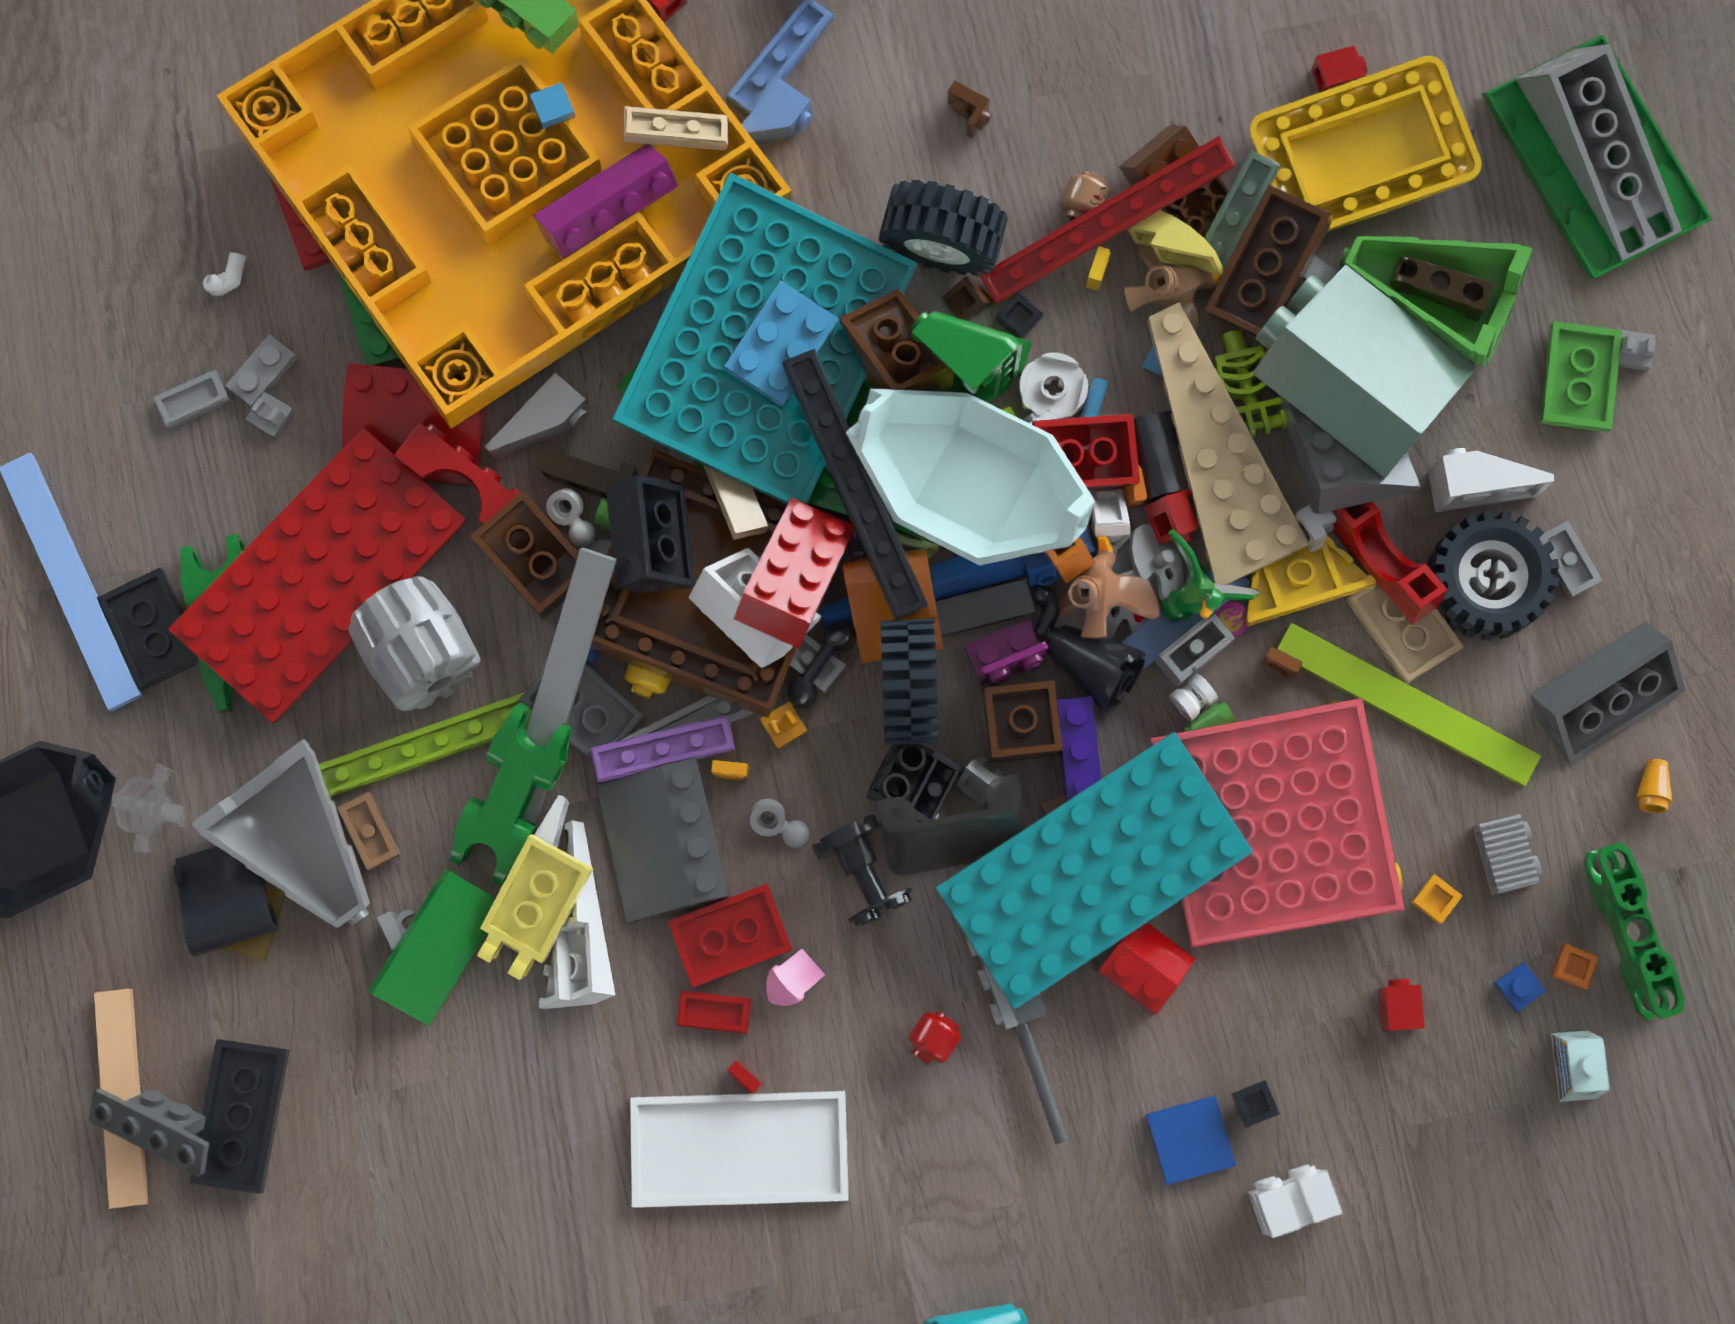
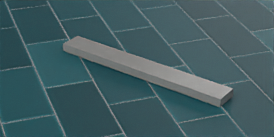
(568, 654)

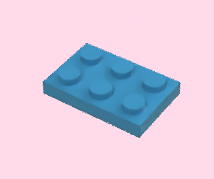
(781, 330)

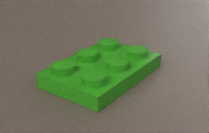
(1581, 377)

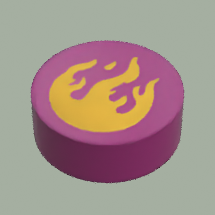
(1233, 617)

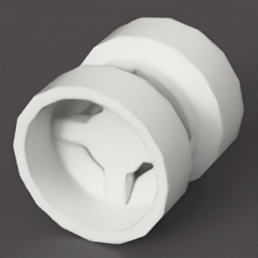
(1193, 697)

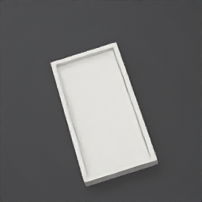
(739, 1149)

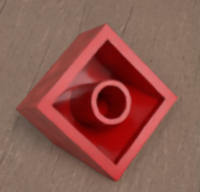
(1146, 967)

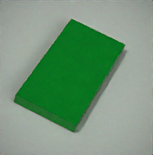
(434, 948)

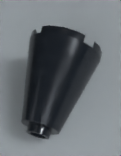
(1096, 665)

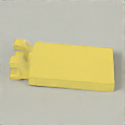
(533, 904)

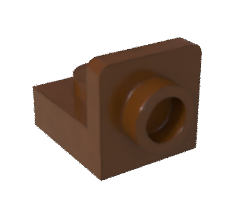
(969, 102)

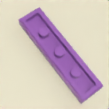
(662, 748)

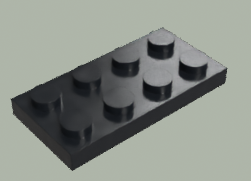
(241, 1114)

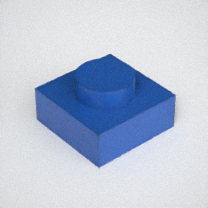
(1519, 987)

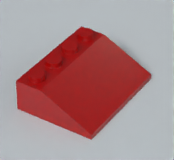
(393, 404)

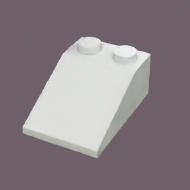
(1481, 479)

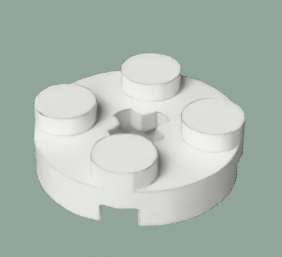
(1069, 377)

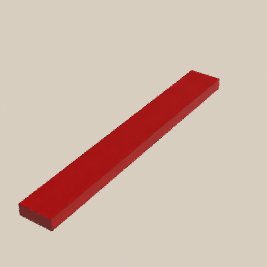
(1108, 219)

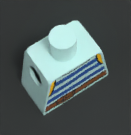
(1580, 1065)

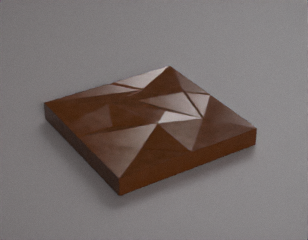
(668, 631)

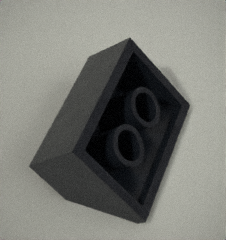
(650, 535)

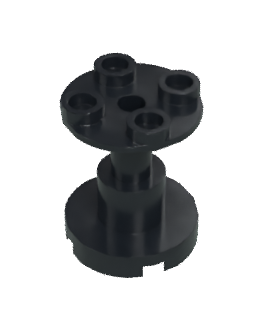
(857, 859)

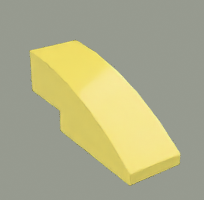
(1176, 242)

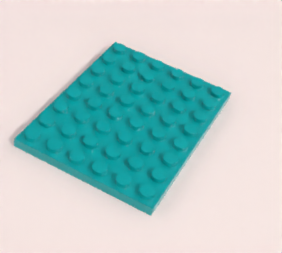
(680, 384)

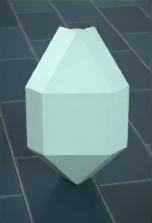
(969, 474)

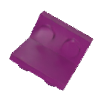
(1005, 653)

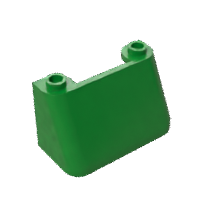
(979, 356)

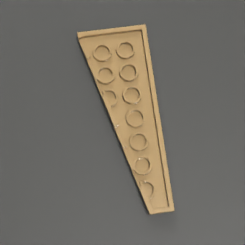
(1233, 490)

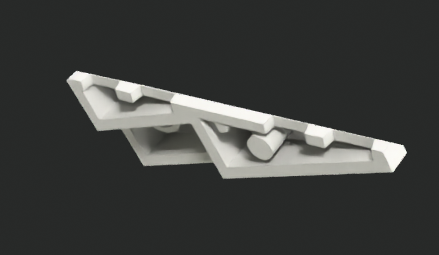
(579, 957)

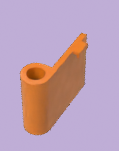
(870, 606)

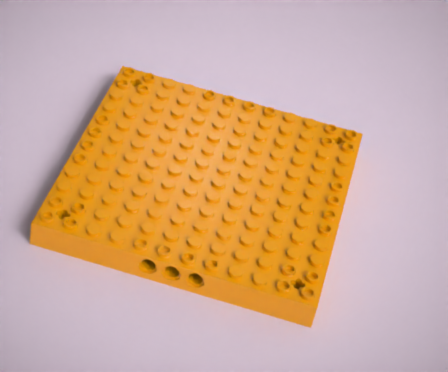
(425, 160)

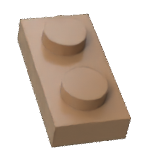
(369, 831)

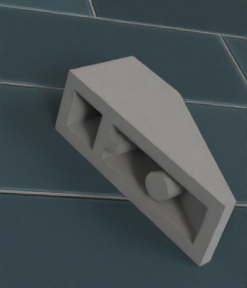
(544, 416)

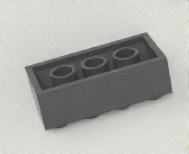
(1609, 691)

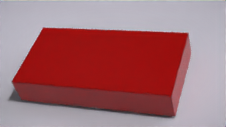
(714, 1012)

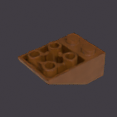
(1171, 144)

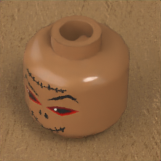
(1083, 194)

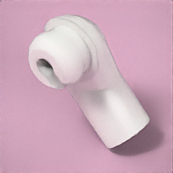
(228, 280)

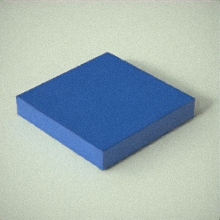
(1190, 1140)

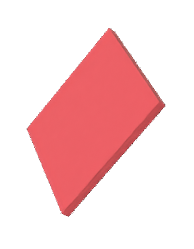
(1311, 813)

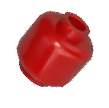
(934, 1037)

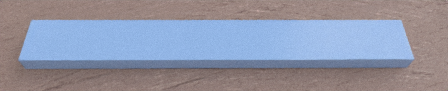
(70, 581)

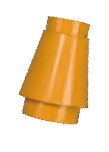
(1655, 788)

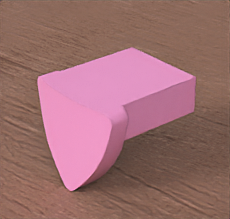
(792, 979)

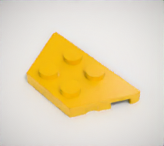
(1304, 582)

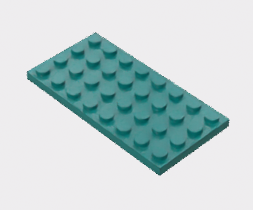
(1094, 870)

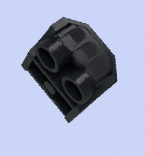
(918, 776)

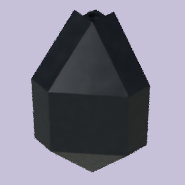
(49, 822)

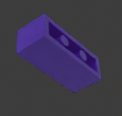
(1080, 748)

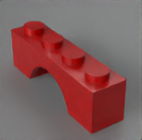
(428, 454)
(1407, 584)

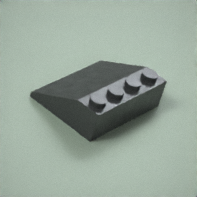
(1335, 473)
(663, 840)

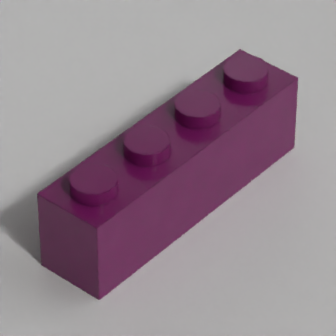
(606, 200)

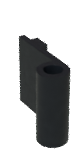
(1159, 455)
(221, 901)

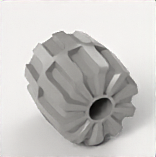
(413, 643)

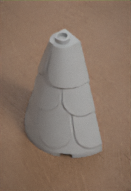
(291, 837)

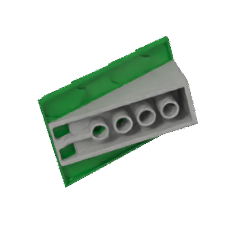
(1596, 157)

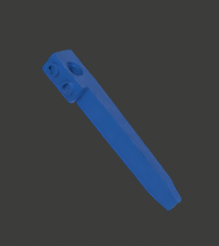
(963, 576)

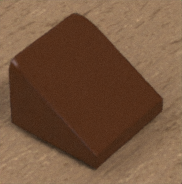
(967, 298)

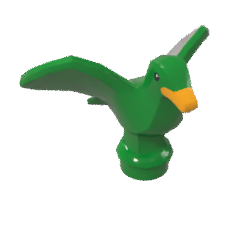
(1199, 592)

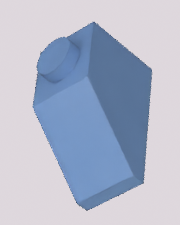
(779, 114)

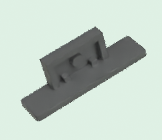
(155, 1126)

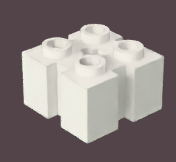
(1294, 1202)

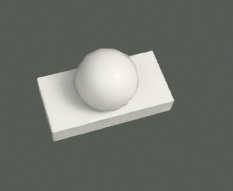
(1109, 514)

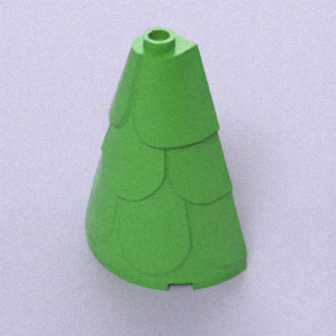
(1496, 262)

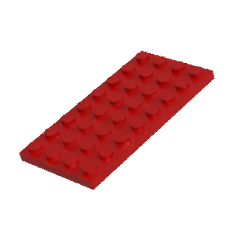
(291, 593)

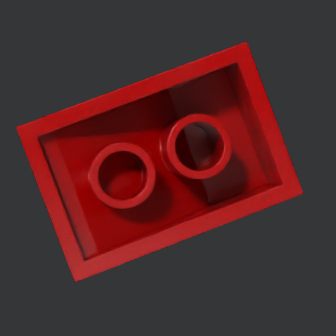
(1098, 448)

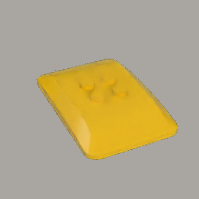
(1371, 142)

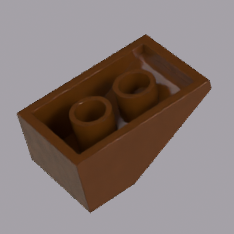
(886, 349)
(529, 553)

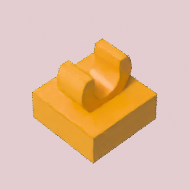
(784, 725)

